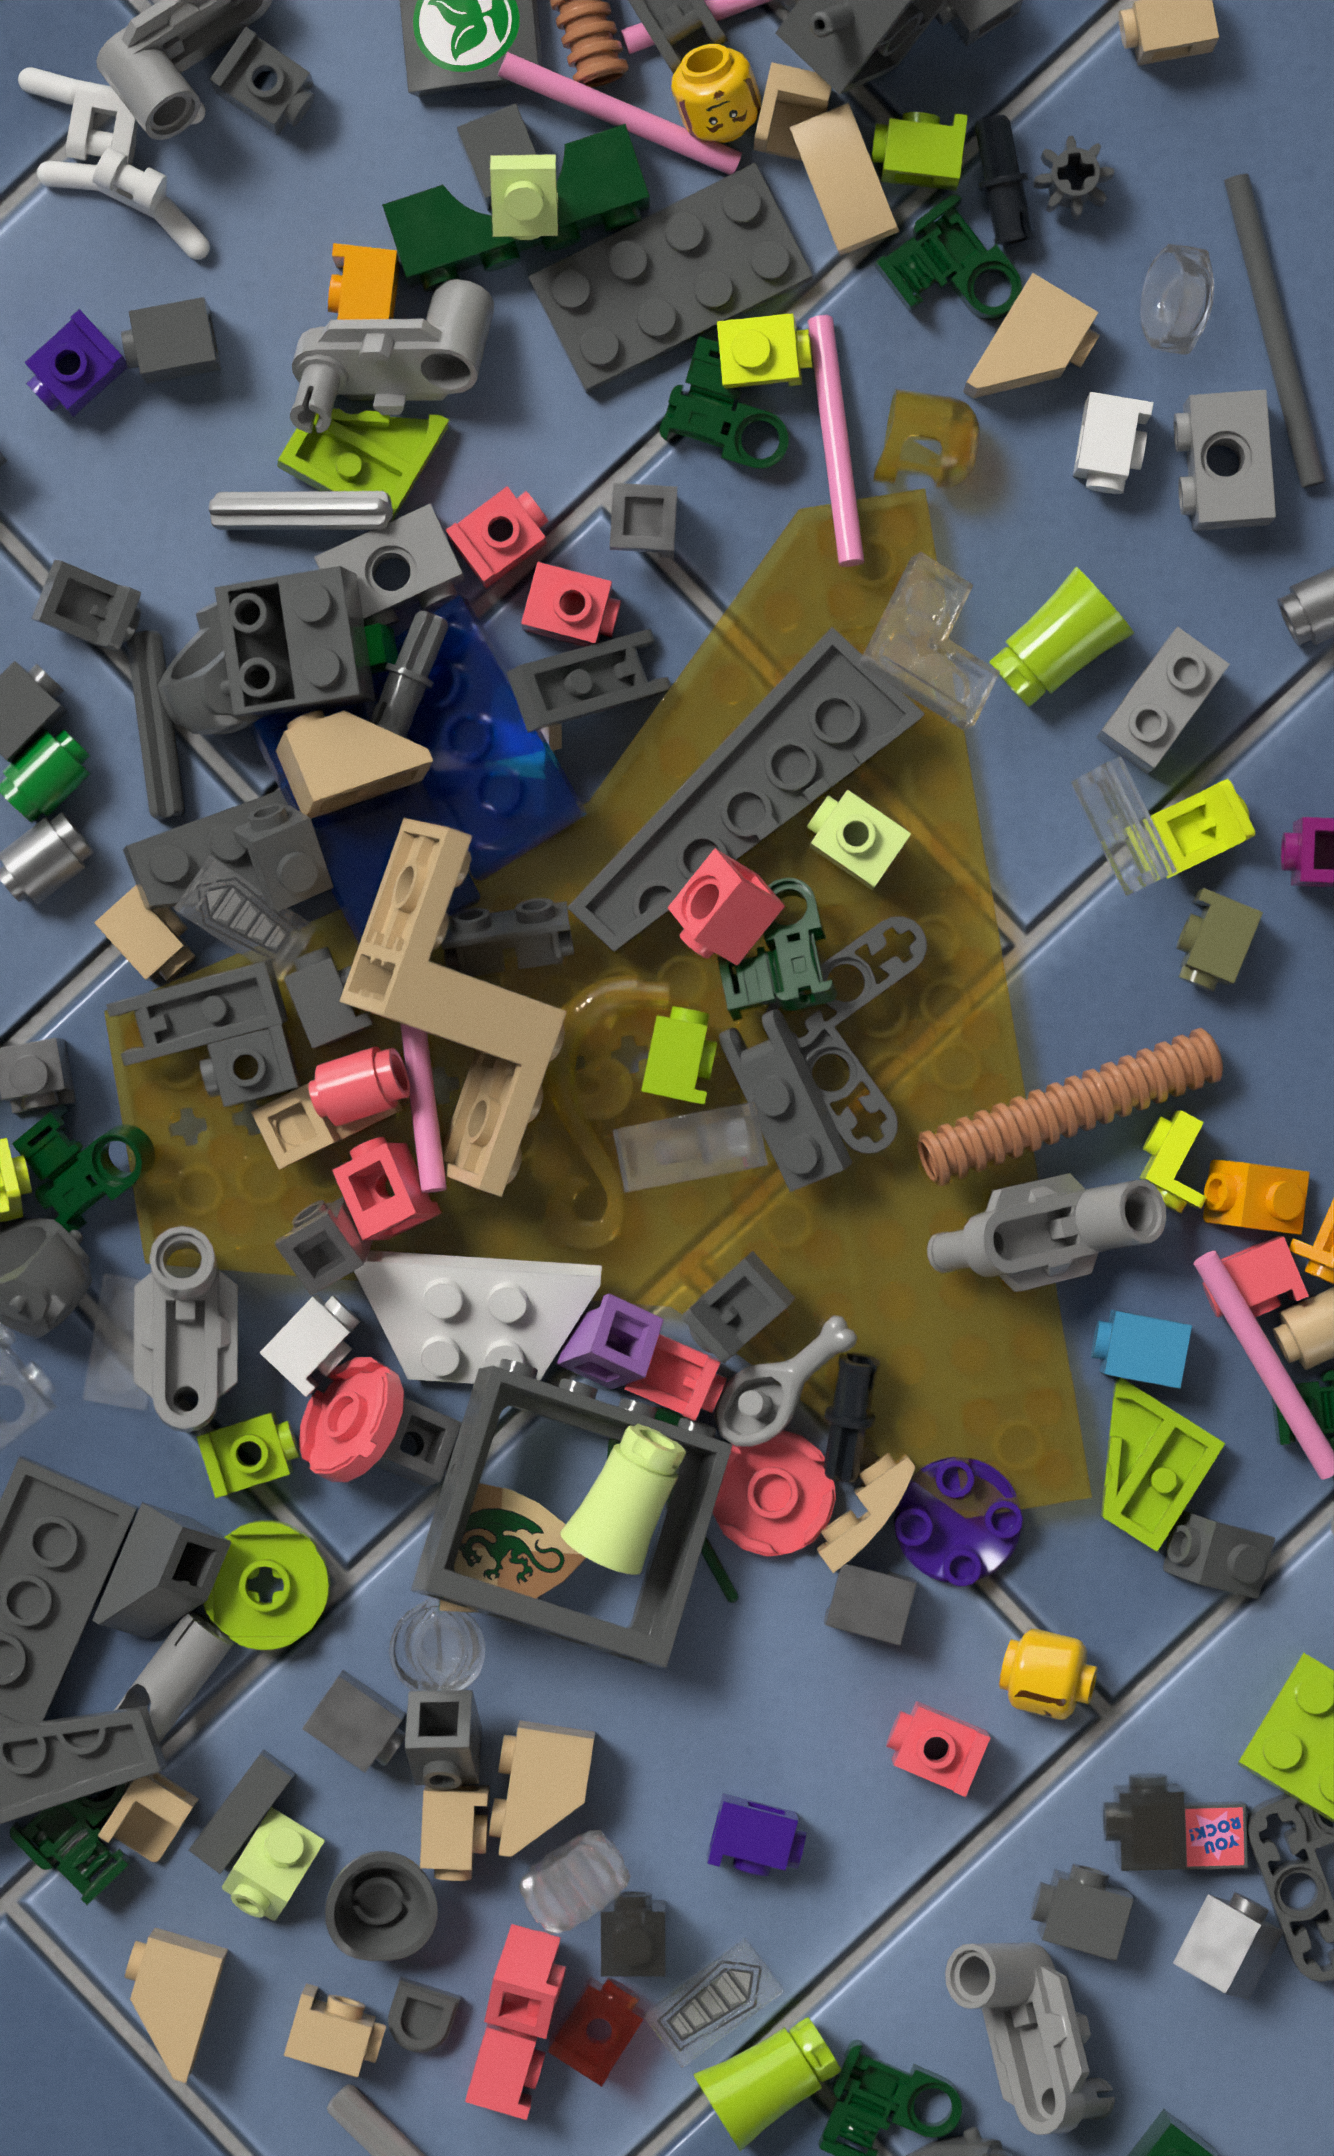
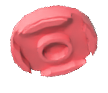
(352, 1420)
(775, 1495)

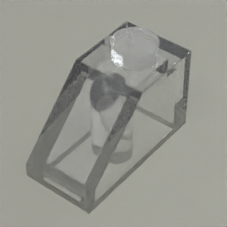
(690, 1147)

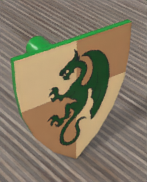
(513, 1545)

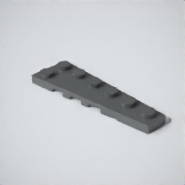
(778, 761)
(74, 1758)

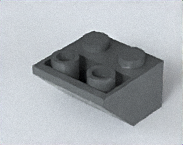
(295, 643)

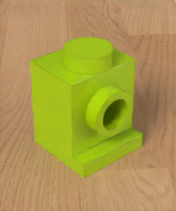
(920, 150)
(679, 1056)
(222, 1460)

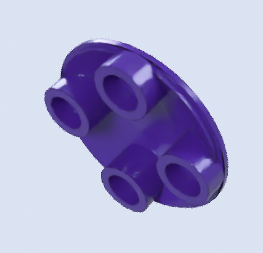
(944, 1541)

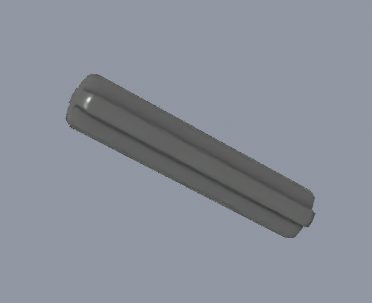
(155, 726)

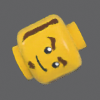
(716, 93)
(1047, 1674)

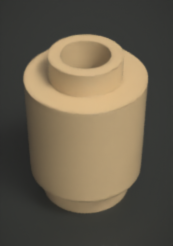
(1308, 1330)

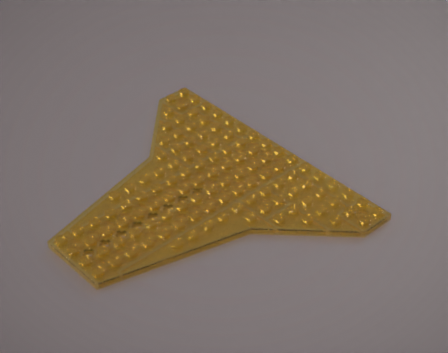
(958, 1352)

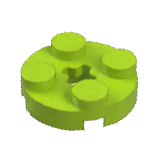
(293, 1610)

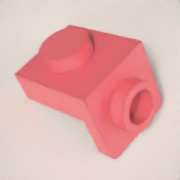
(680, 1379)

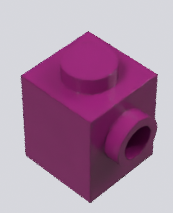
(1309, 852)

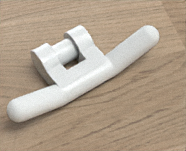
(86, 101)
(132, 187)

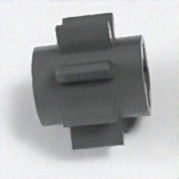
(1086, 165)

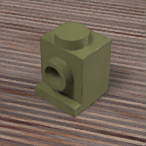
(1216, 940)

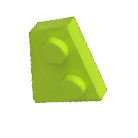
(364, 453)
(1151, 1464)

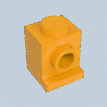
(367, 282)

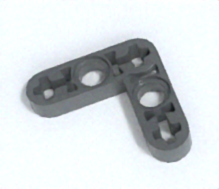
(824, 1038)
(1307, 1834)

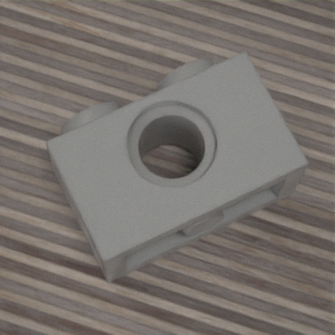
(1242, 424)
(416, 541)
(1162, 700)

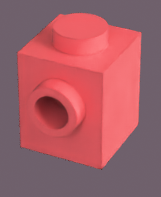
(570, 606)

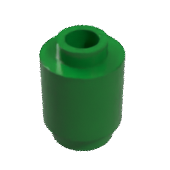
(44, 774)

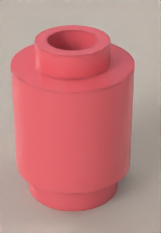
(359, 1085)

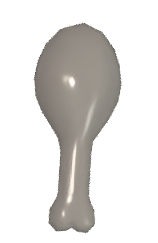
(758, 1408)

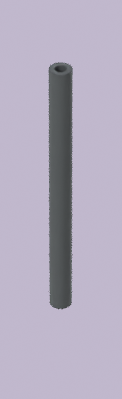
(1274, 330)

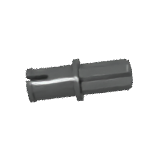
(410, 674)

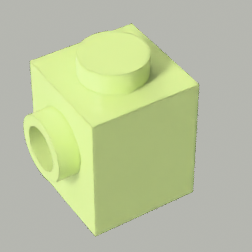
(856, 837)

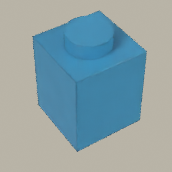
(1142, 1348)

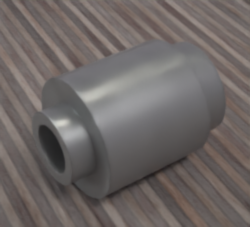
(1310, 608)
(43, 859)

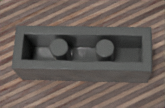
(241, 1811)

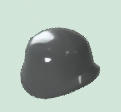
(381, 1907)

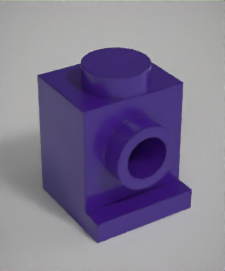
(98, 367)
(755, 1836)

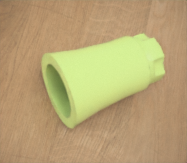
(626, 1501)

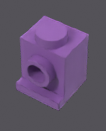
(612, 1343)

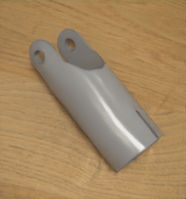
(178, 1671)

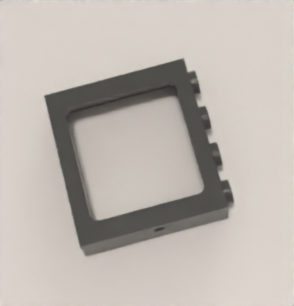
(677, 1543)

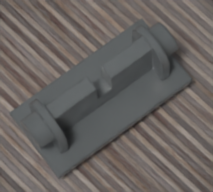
(534, 928)

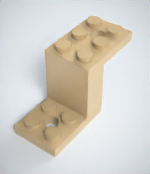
(507, 1030)

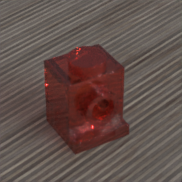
(574, 2044)

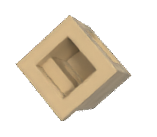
(1168, 29)
(147, 937)
(453, 1830)
(334, 2033)

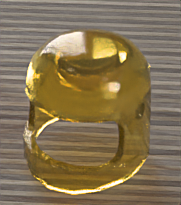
(929, 417)

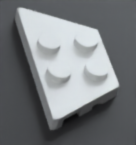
(471, 1312)

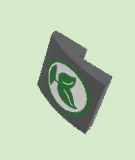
(465, 42)

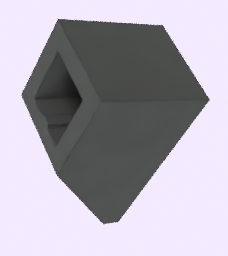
(161, 1572)

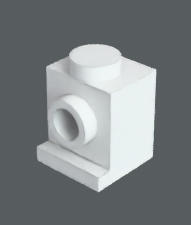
(1110, 441)
(312, 1342)

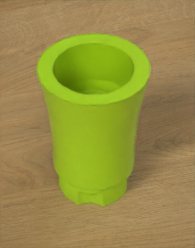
(1060, 639)
(767, 2080)

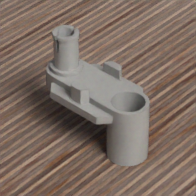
(159, 44)
(393, 357)
(1050, 1230)
(185, 1332)
(1031, 2033)

